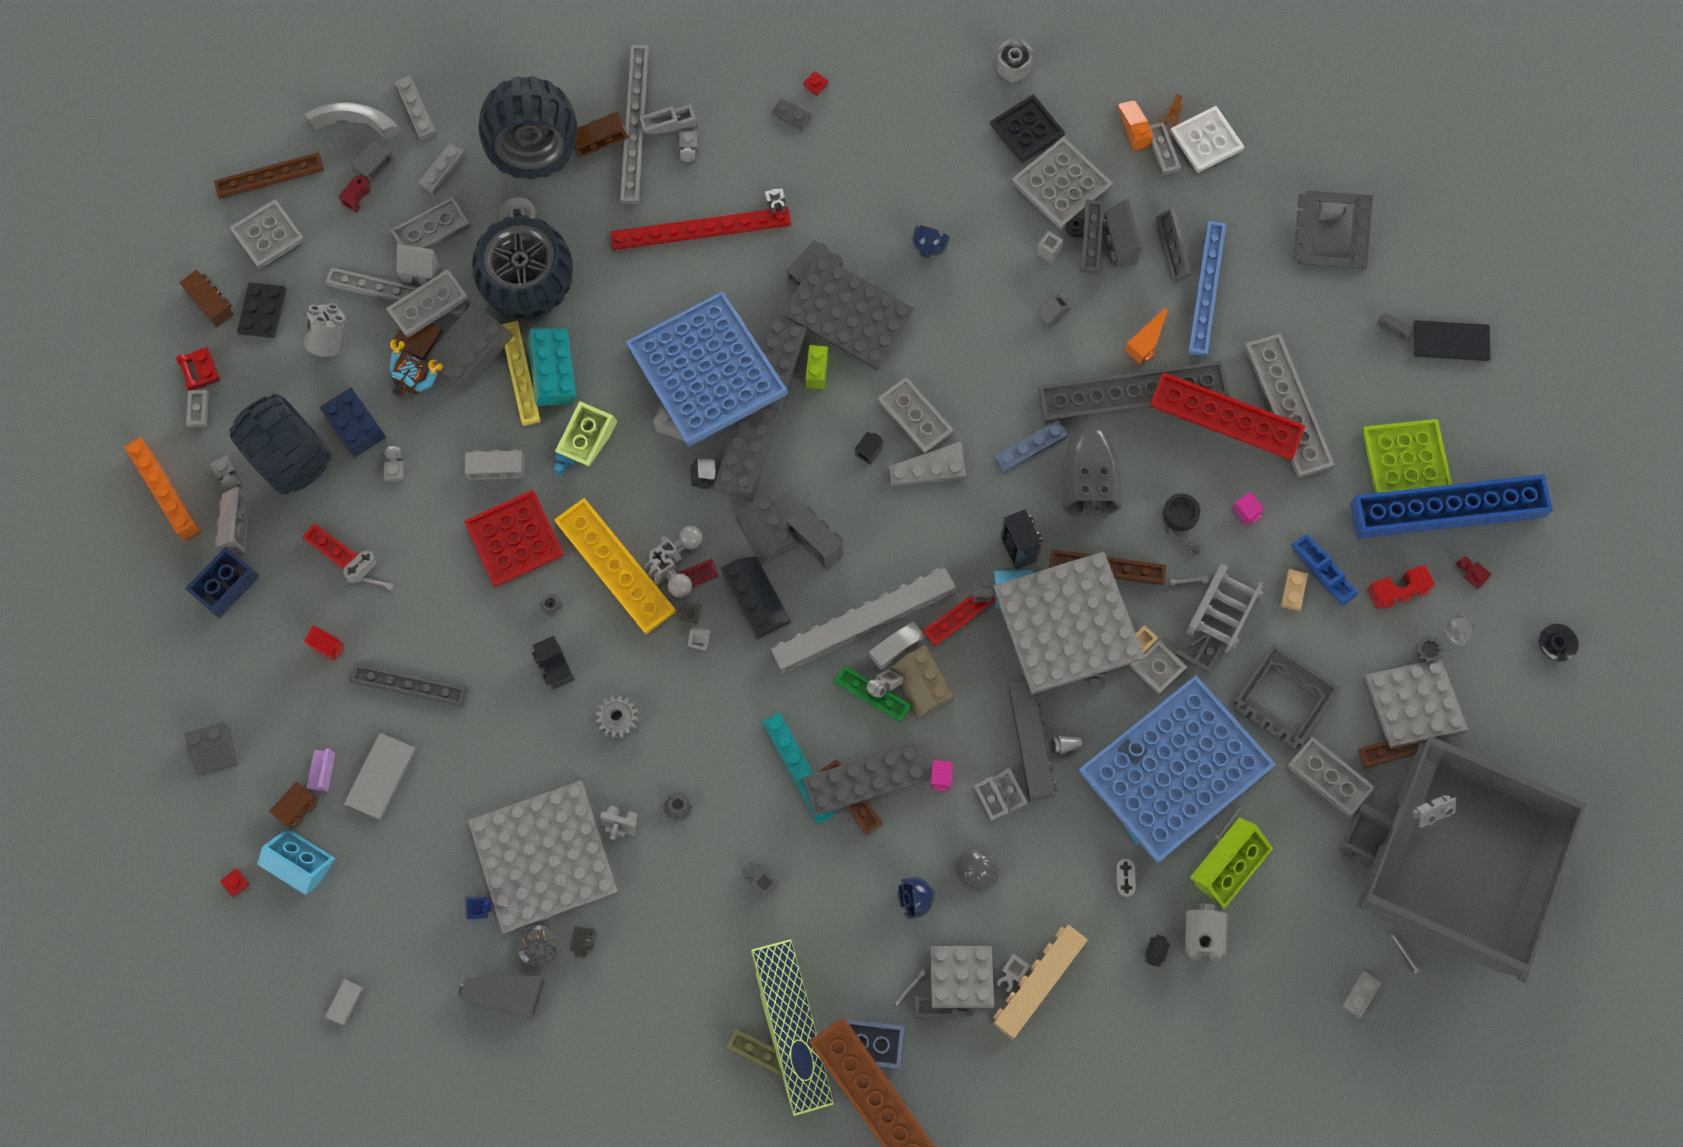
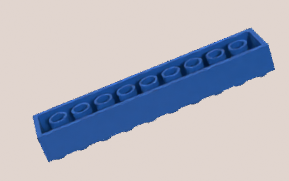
(1451, 506)

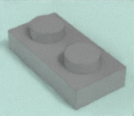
(197, 408)
(1361, 994)

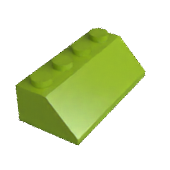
(1232, 862)

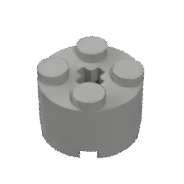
(1014, 60)

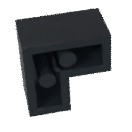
(551, 658)

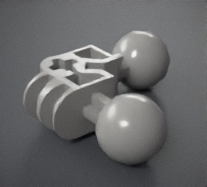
(679, 584)

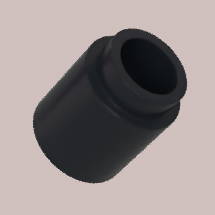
(1156, 950)

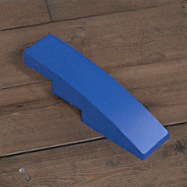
(1324, 570)

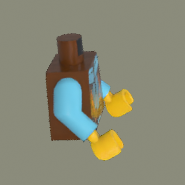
(409, 372)

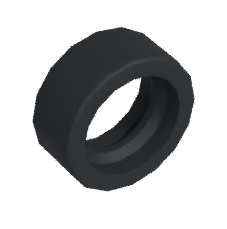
(1188, 500)

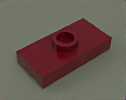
(701, 573)

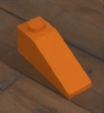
(1135, 125)
(1143, 344)

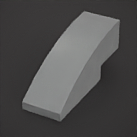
(669, 120)
(896, 645)

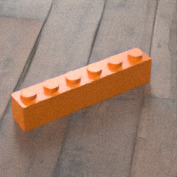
(162, 489)

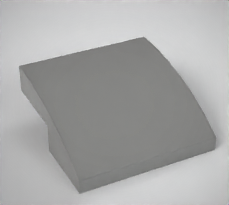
(1001, 794)

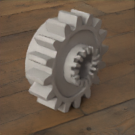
(620, 726)

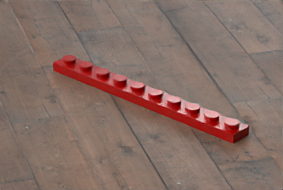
(699, 228)

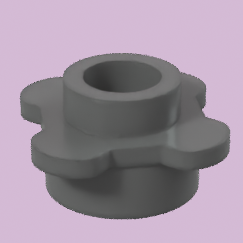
(551, 609)

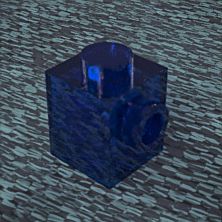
(476, 907)

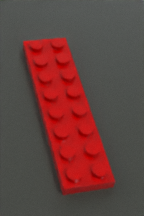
(1227, 416)

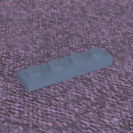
(1030, 446)

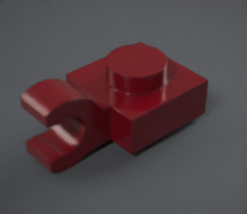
(1475, 573)

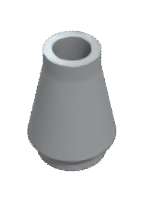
(1065, 744)

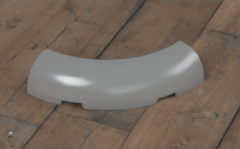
(353, 113)

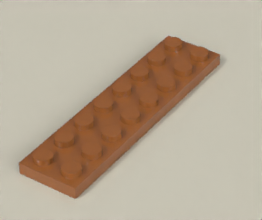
(868, 1087)

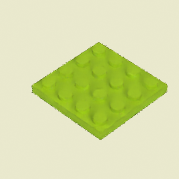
(1406, 455)

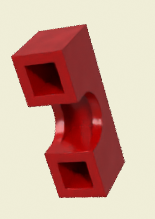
(1386, 594)

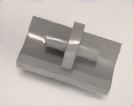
(618, 825)

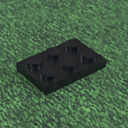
(261, 310)

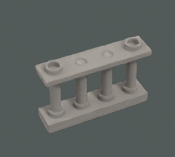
(1206, 609)

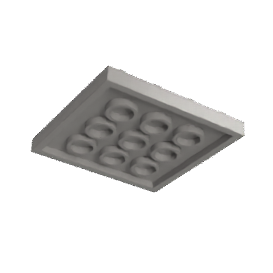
(1061, 182)
(1415, 703)

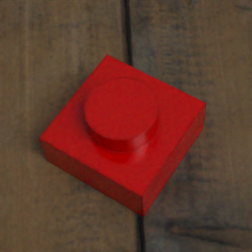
(815, 83)
(234, 882)

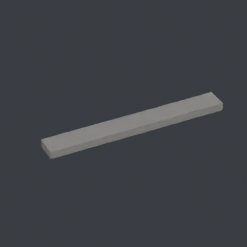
(377, 287)

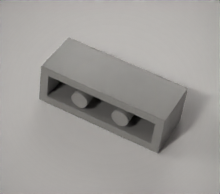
(494, 464)

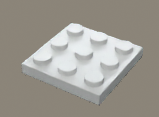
(1206, 139)

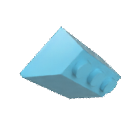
(295, 861)

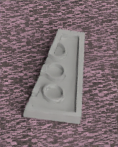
(934, 466)

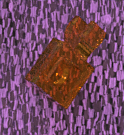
(1176, 107)

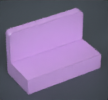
(321, 770)

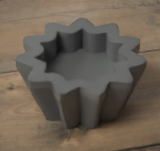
(1429, 649)
(677, 806)

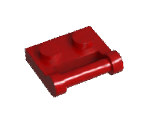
(204, 368)

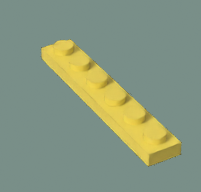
(521, 376)

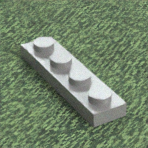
(415, 107)

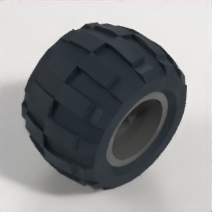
(280, 444)

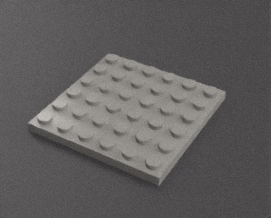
(1068, 622)
(542, 857)

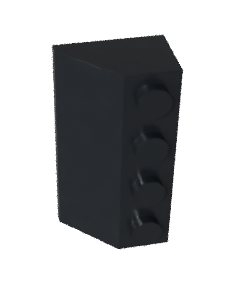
(755, 596)

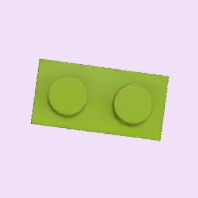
(816, 367)

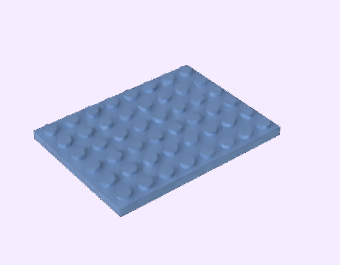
(706, 368)
(1190, 773)

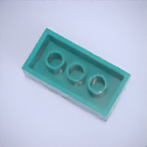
(551, 366)

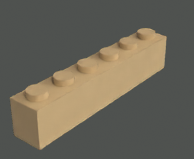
(1040, 982)

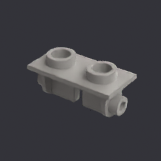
(1442, 808)

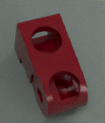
(355, 192)

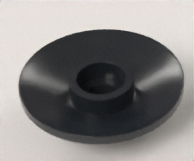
(1564, 637)

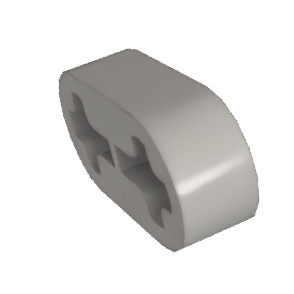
(359, 566)
(1130, 878)

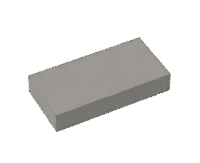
(344, 1002)

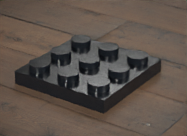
(1027, 128)

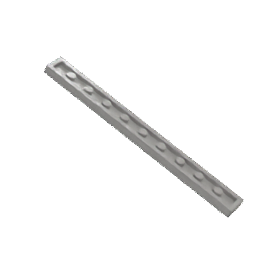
(635, 108)

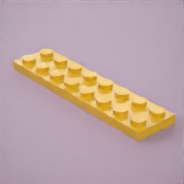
(615, 566)

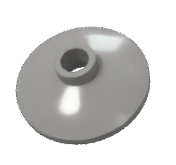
(517, 206)

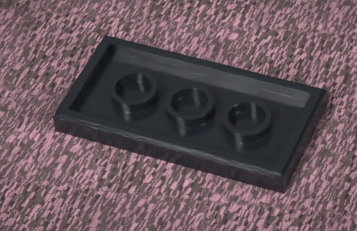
(1451, 340)

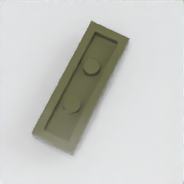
(754, 1051)

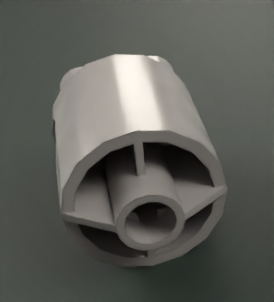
(324, 330)
(1202, 926)

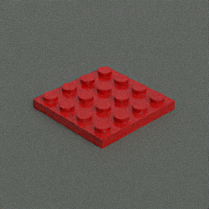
(514, 538)

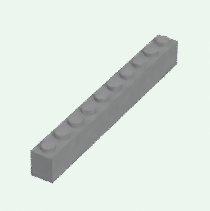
(862, 621)

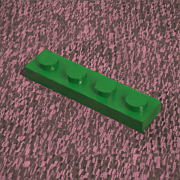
(857, 685)

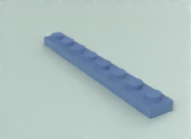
(1207, 289)

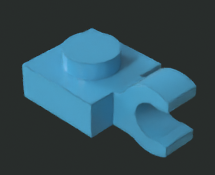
(562, 462)

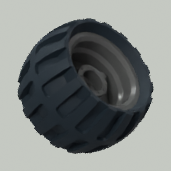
(528, 127)
(513, 252)

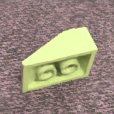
(586, 434)

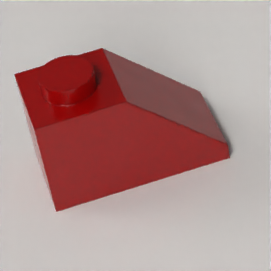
(323, 643)

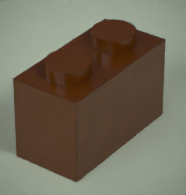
(294, 806)

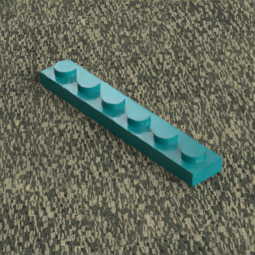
(792, 758)

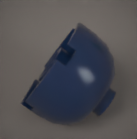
(929, 241)
(916, 897)

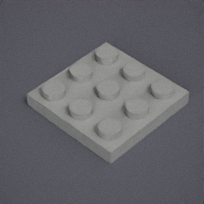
(267, 234)
(961, 977)

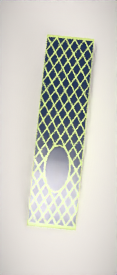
(791, 1027)

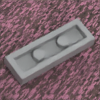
(1164, 149)
(441, 168)

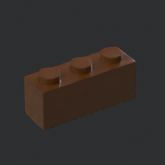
(600, 134)
(207, 297)

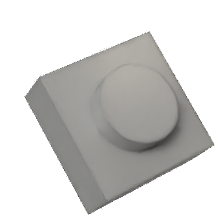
(699, 638)

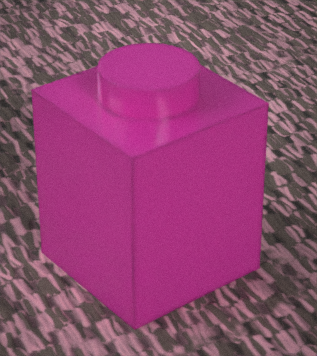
(1248, 509)
(941, 775)

